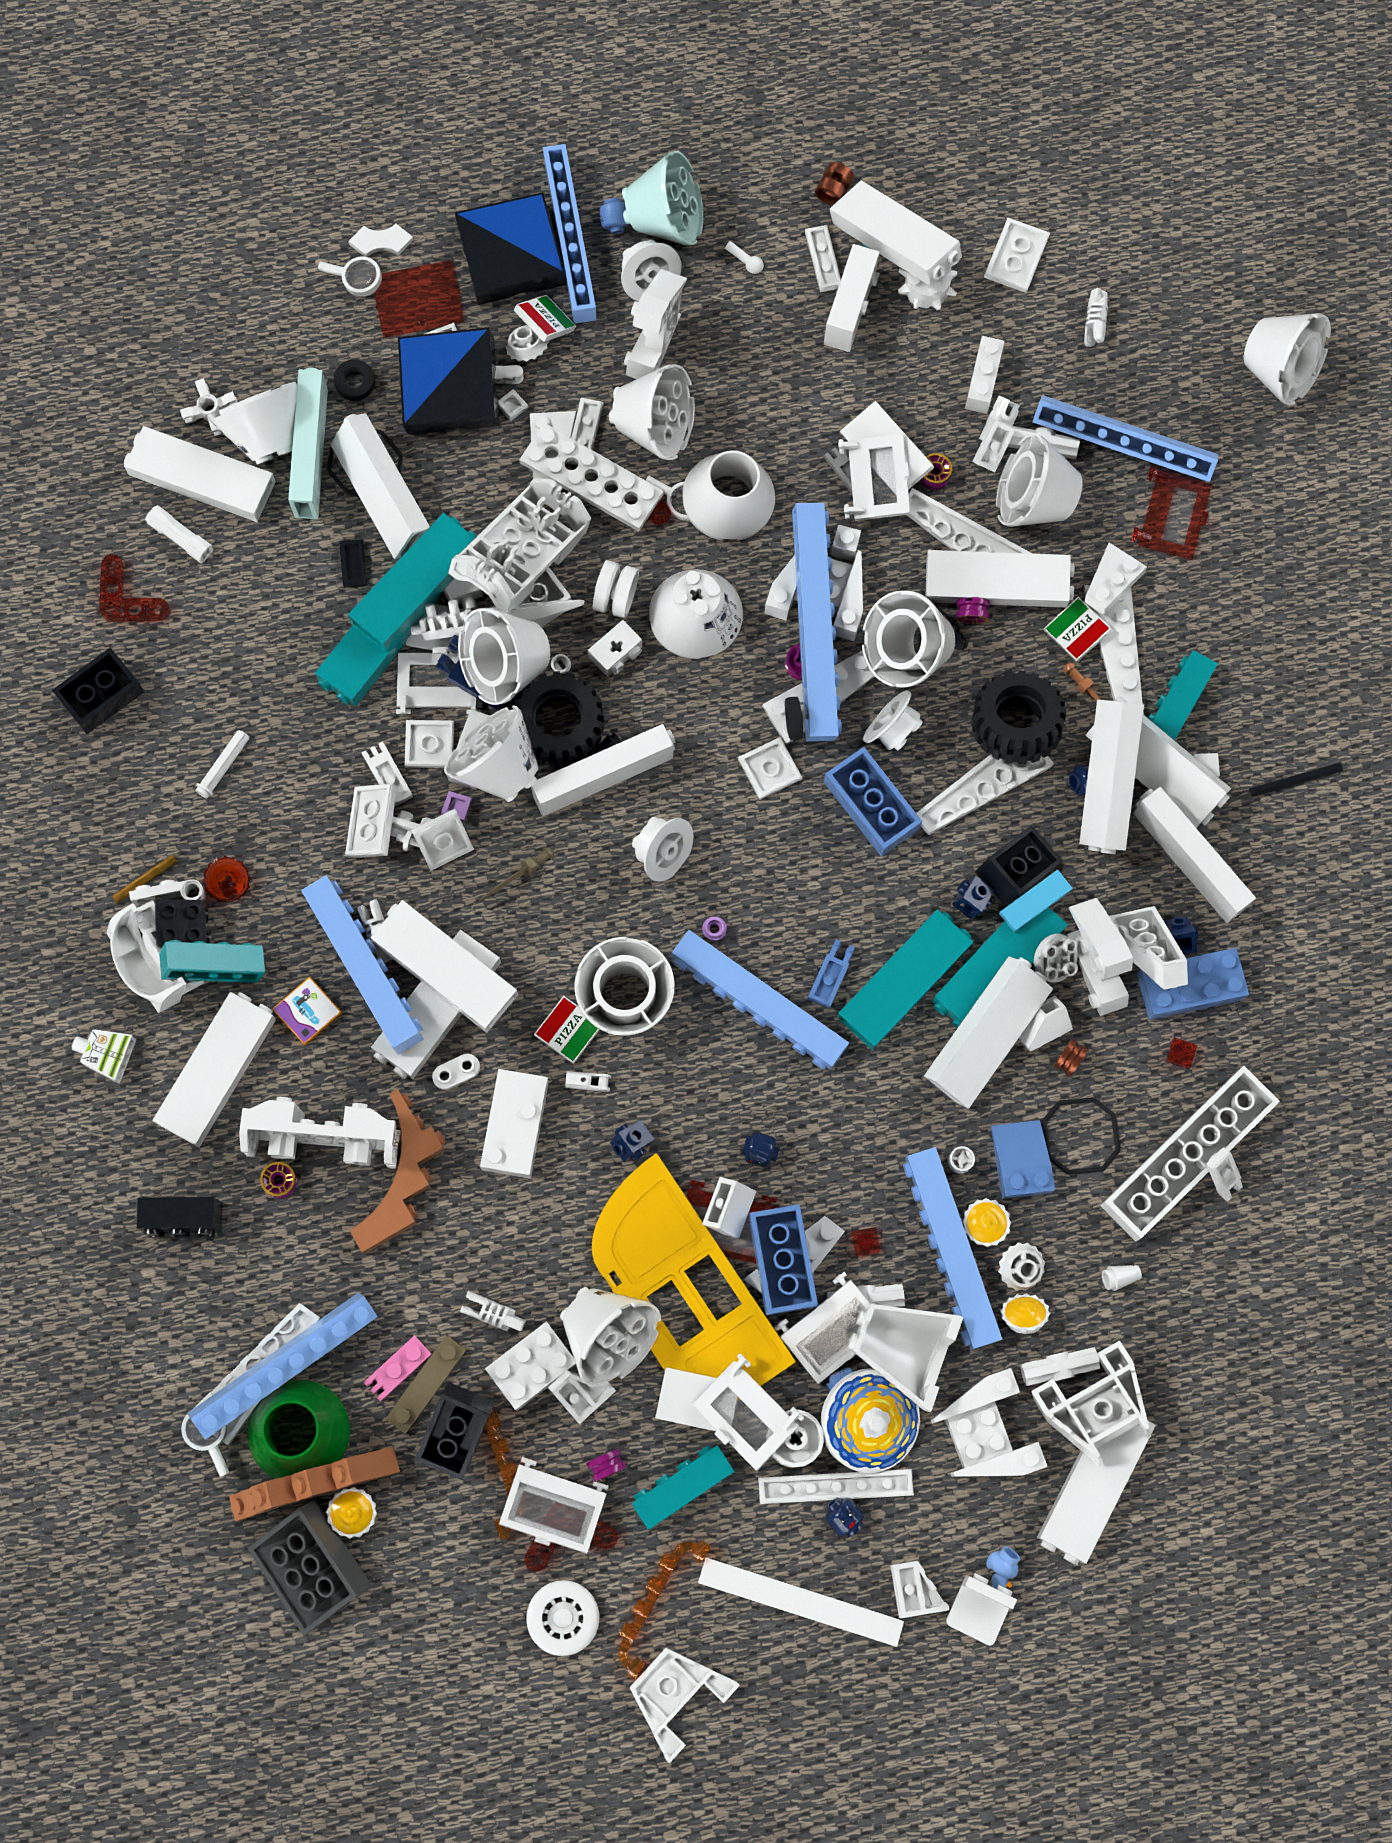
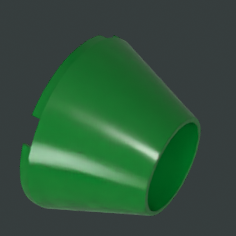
(331, 1428)

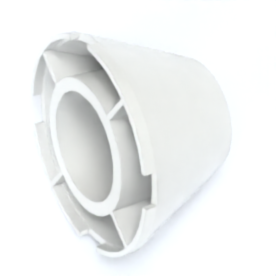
(1288, 353)
(1037, 485)
(724, 515)
(890, 639)
(501, 653)
(619, 957)

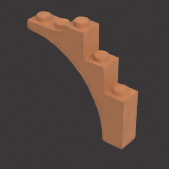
(392, 1214)
(313, 1482)

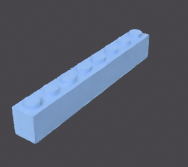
(569, 234)
(1126, 438)
(362, 964)
(759, 1000)
(952, 1248)
(282, 1365)

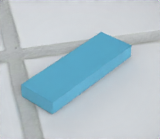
(1035, 901)

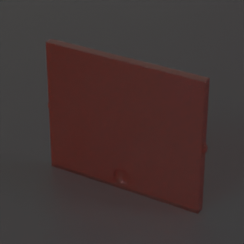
(418, 299)

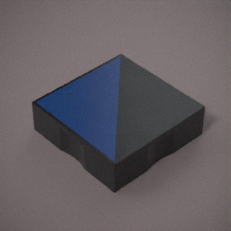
(510, 248)
(448, 381)

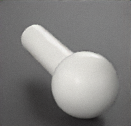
(753, 264)

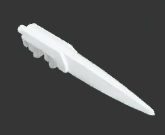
(450, 624)

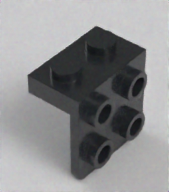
(180, 921)

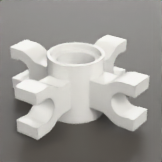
(194, 413)

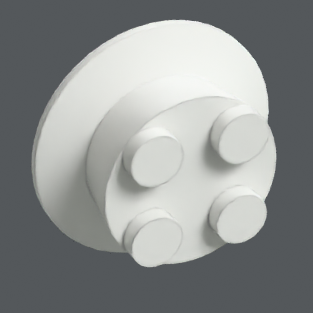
(643, 263)
(894, 723)
(663, 846)

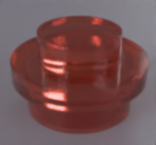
(660, 514)

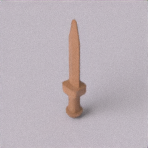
(1083, 683)

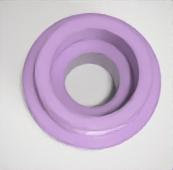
(714, 921)

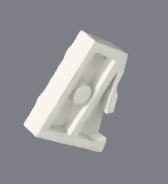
(577, 1396)
(914, 1591)

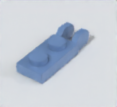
(830, 976)

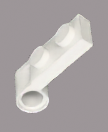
(166, 890)

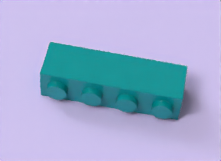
(1183, 693)
(212, 961)
(682, 1487)

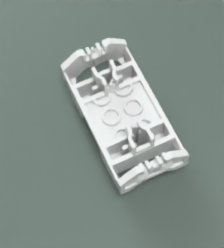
(522, 544)
(284, 1126)

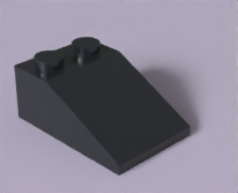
(1018, 866)

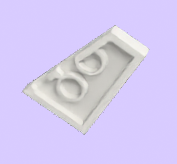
(1113, 578)

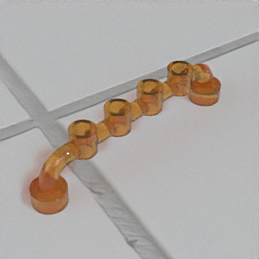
(506, 1469)
(643, 1608)

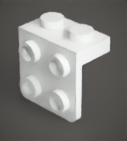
(980, 1609)

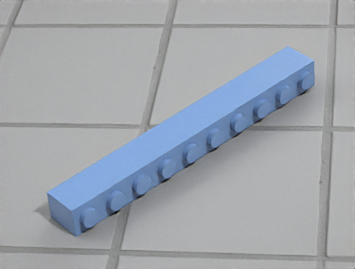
(815, 622)

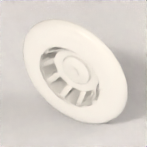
(562, 1618)

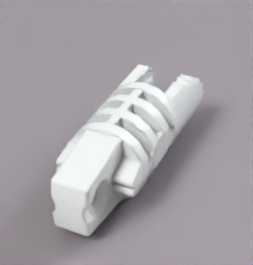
(1096, 318)
(369, 924)
(493, 1313)

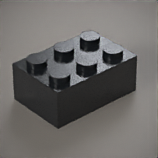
(98, 690)
(179, 1216)
(454, 1430)

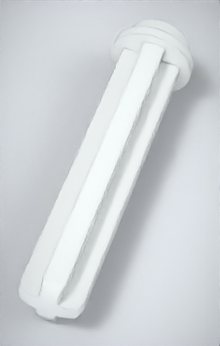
(222, 764)

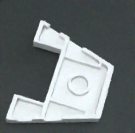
(667, 1688)

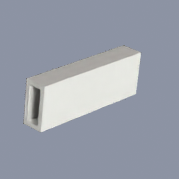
(896, 233)
(199, 473)
(379, 484)
(1000, 578)
(603, 769)
(1111, 776)
(1181, 776)
(1193, 854)
(443, 965)
(434, 1015)
(989, 1031)
(215, 1068)
(1091, 1496)

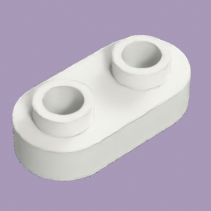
(456, 1073)

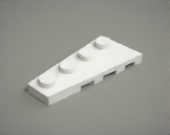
(558, 420)
(819, 1240)

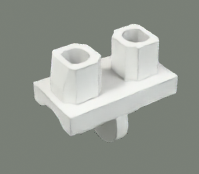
(402, 828)

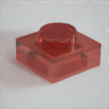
(1181, 1053)
(865, 1241)

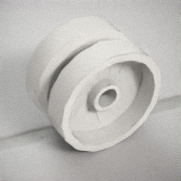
(615, 588)
(809, 1444)

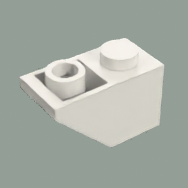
(1047, 1024)

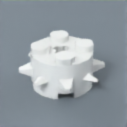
(924, 295)

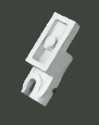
(996, 434)

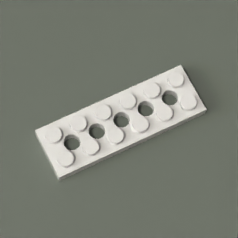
(591, 492)

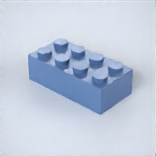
(872, 801)
(1212, 982)
(782, 1260)

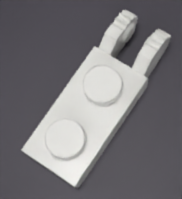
(1224, 1173)

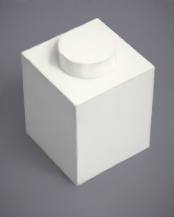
(845, 543)

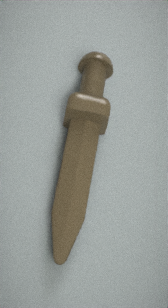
(529, 865)

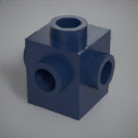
(973, 897)
(1183, 933)
(631, 1141)

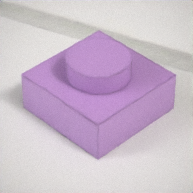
(459, 803)

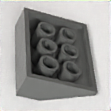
(309, 1567)

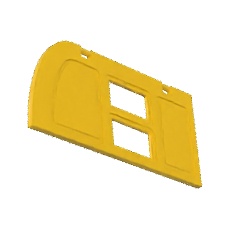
(653, 1237)

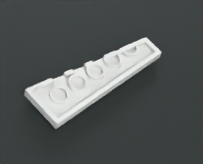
(955, 529)
(1120, 649)
(852, 676)
(976, 788)
(292, 1325)

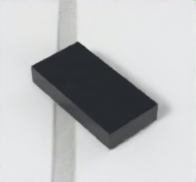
(353, 563)

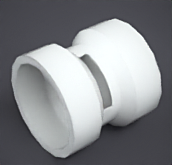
(963, 1156)

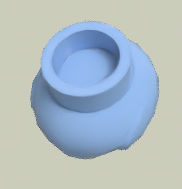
(1004, 1565)

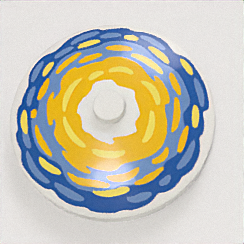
(869, 1422)

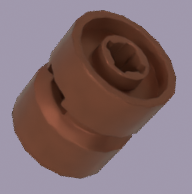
(834, 183)

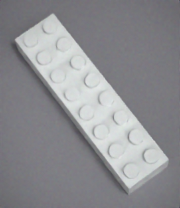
(1184, 1155)

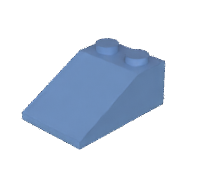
(1022, 1160)

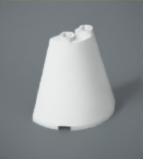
(906, 1347)

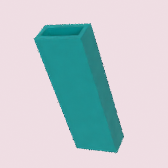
(411, 583)
(358, 664)
(973, 978)
(905, 979)

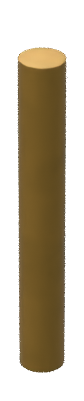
(145, 878)

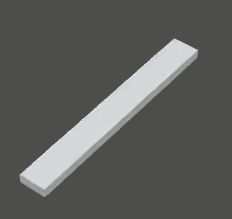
(801, 1602)

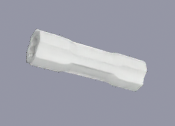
(167, 525)

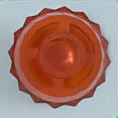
(226, 879)

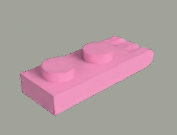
(398, 1367)

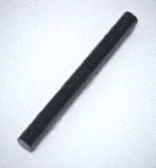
(1296, 779)

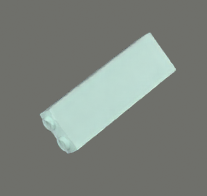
(308, 444)

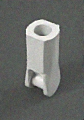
(509, 374)
(583, 1081)

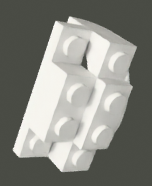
(139, 958)

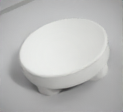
(1056, 957)

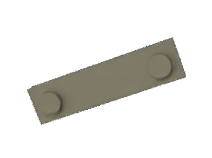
(426, 1384)

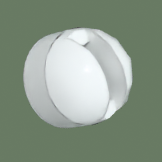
(555, 665)

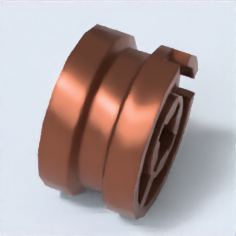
(1071, 1057)

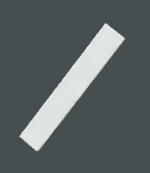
(840, 1485)

